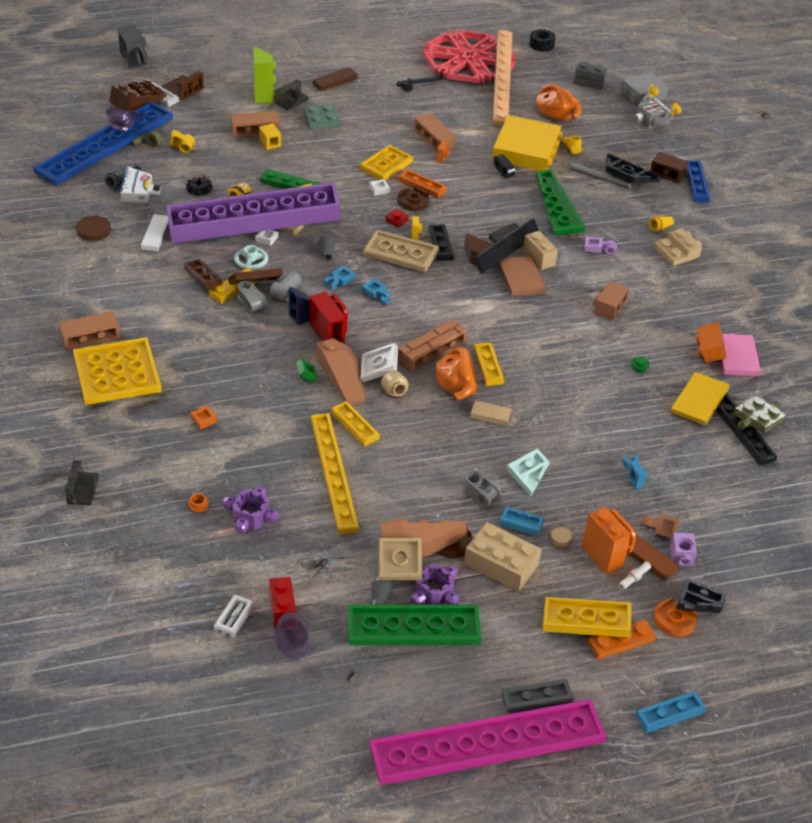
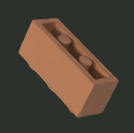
(248, 123)
(433, 131)
(89, 330)

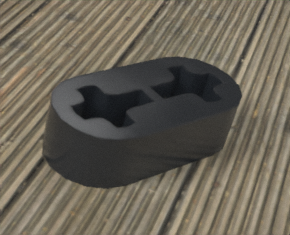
(504, 166)

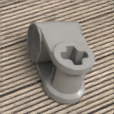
(251, 297)
(479, 488)

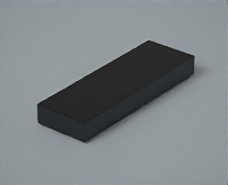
(440, 238)

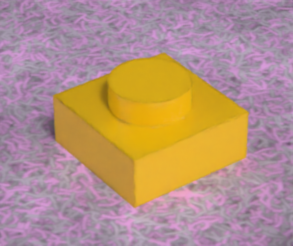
(416, 227)

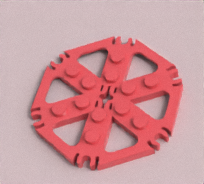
(464, 55)

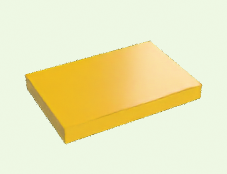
(386, 163)
(700, 398)

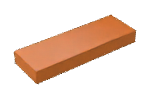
(416, 180)

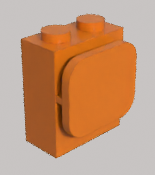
(608, 539)

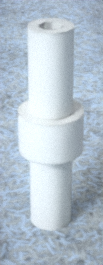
(634, 575)

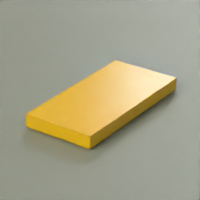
(587, 617)

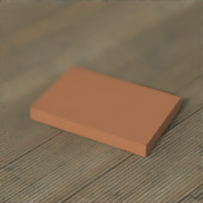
(521, 276)

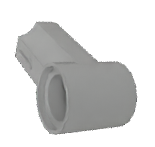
(281, 289)

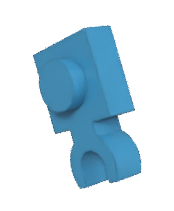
(339, 276)

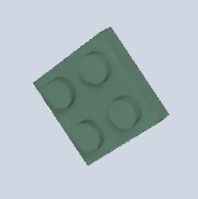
(321, 116)

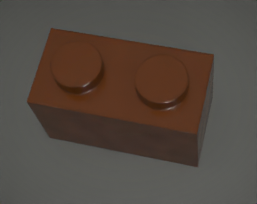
(669, 167)

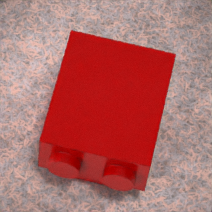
(328, 316)

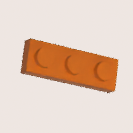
(608, 645)

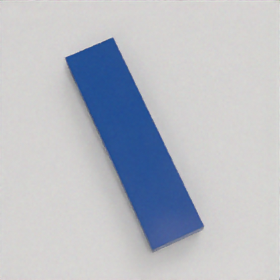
(697, 182)

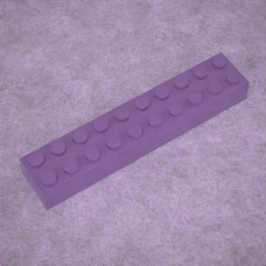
(253, 212)

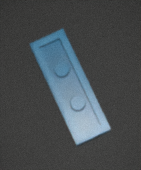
(670, 712)

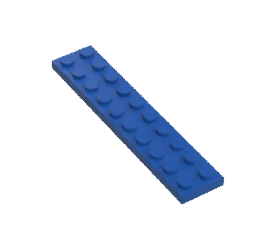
(100, 145)

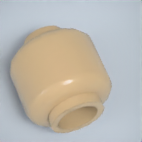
(394, 384)

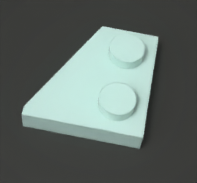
(529, 470)

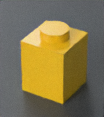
(269, 136)

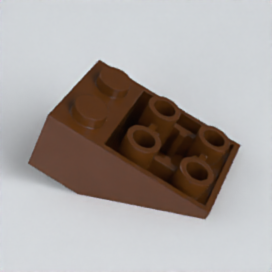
(135, 95)

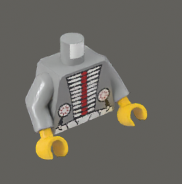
(653, 112)

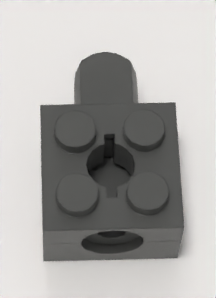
(132, 46)

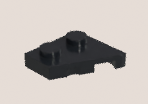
(700, 598)

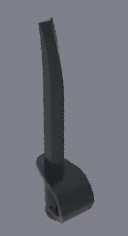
(407, 85)

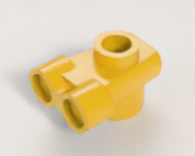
(184, 142)
(573, 144)

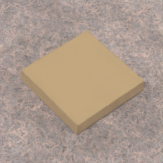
(400, 558)

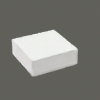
(379, 187)
(266, 237)

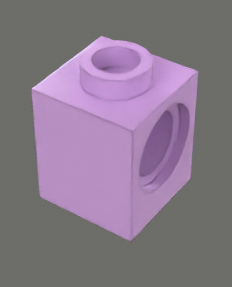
(683, 549)

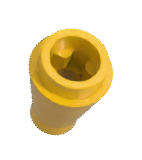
(659, 223)

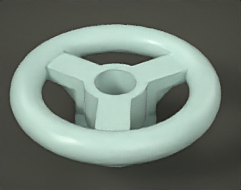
(251, 254)

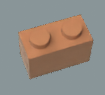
(611, 300)

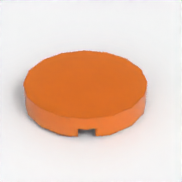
(674, 621)

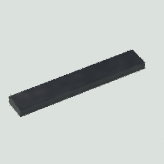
(504, 246)
(748, 436)

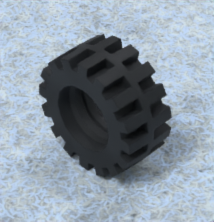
(542, 40)

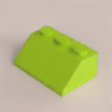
(263, 76)

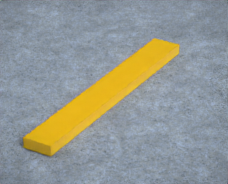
(334, 474)

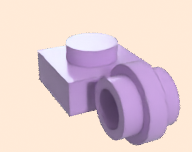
(595, 245)

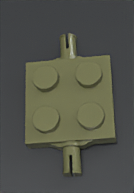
(759, 414)

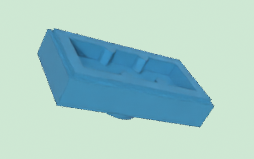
(521, 521)

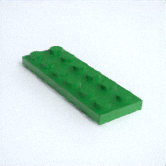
(414, 624)

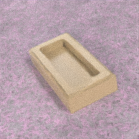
(491, 413)

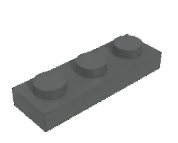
(537, 695)

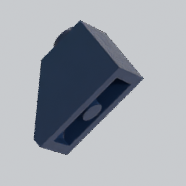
(298, 306)

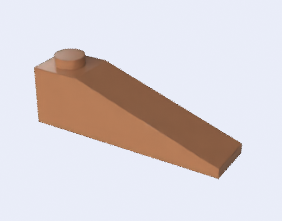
(342, 369)
(434, 535)

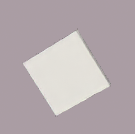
(379, 362)

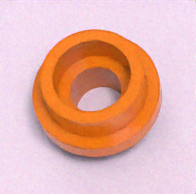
(198, 502)

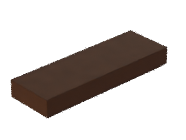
(335, 78)
(203, 274)
(255, 276)

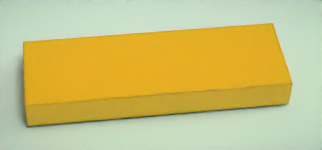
(488, 364)
(355, 423)

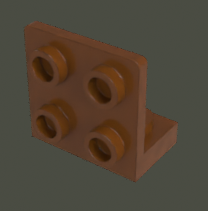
(186, 86)

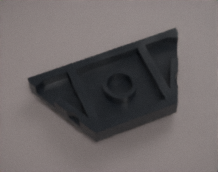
(628, 171)

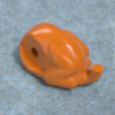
(557, 103)
(457, 374)

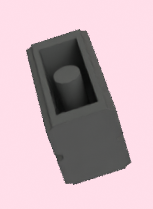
(590, 75)

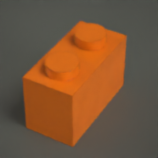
(711, 342)

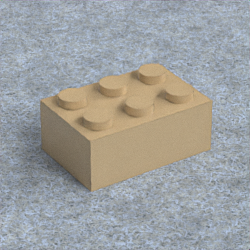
(502, 556)

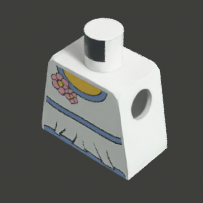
(137, 186)

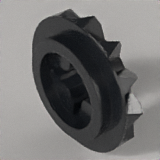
(192, 186)

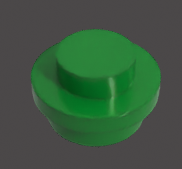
(640, 364)

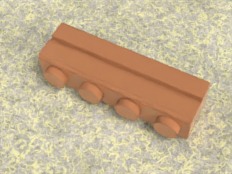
(431, 345)

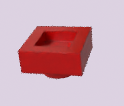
(397, 218)

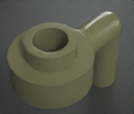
(154, 139)

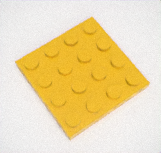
(116, 371)

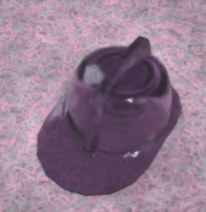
(121, 118)
(292, 635)

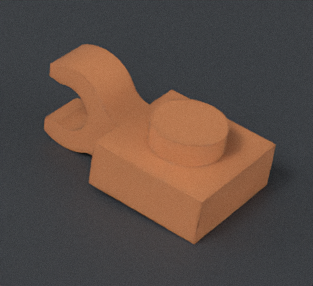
(664, 525)

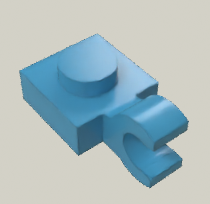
(376, 289)
(635, 472)

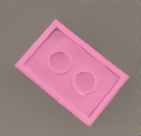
(741, 355)

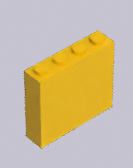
(528, 142)

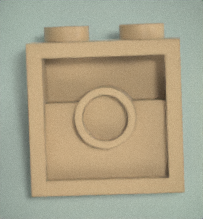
(678, 247)

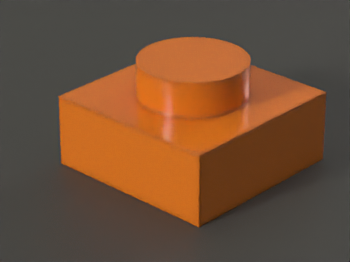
(443, 151)
(203, 417)

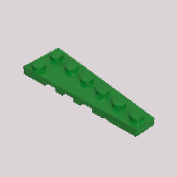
(560, 211)

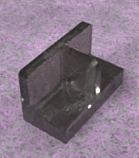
(290, 95)
(80, 485)

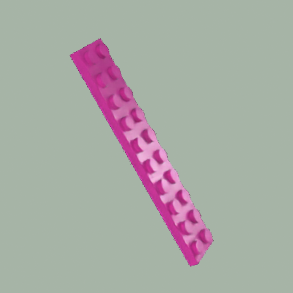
(486, 742)

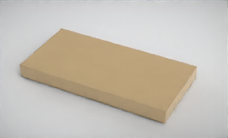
(400, 251)

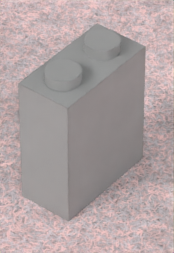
(638, 86)

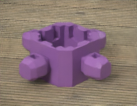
(253, 521)
(446, 579)

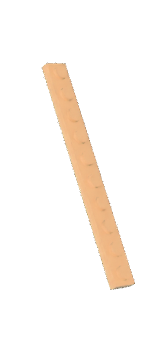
(502, 77)

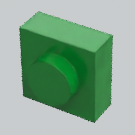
(306, 370)

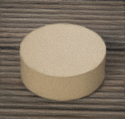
(561, 537)

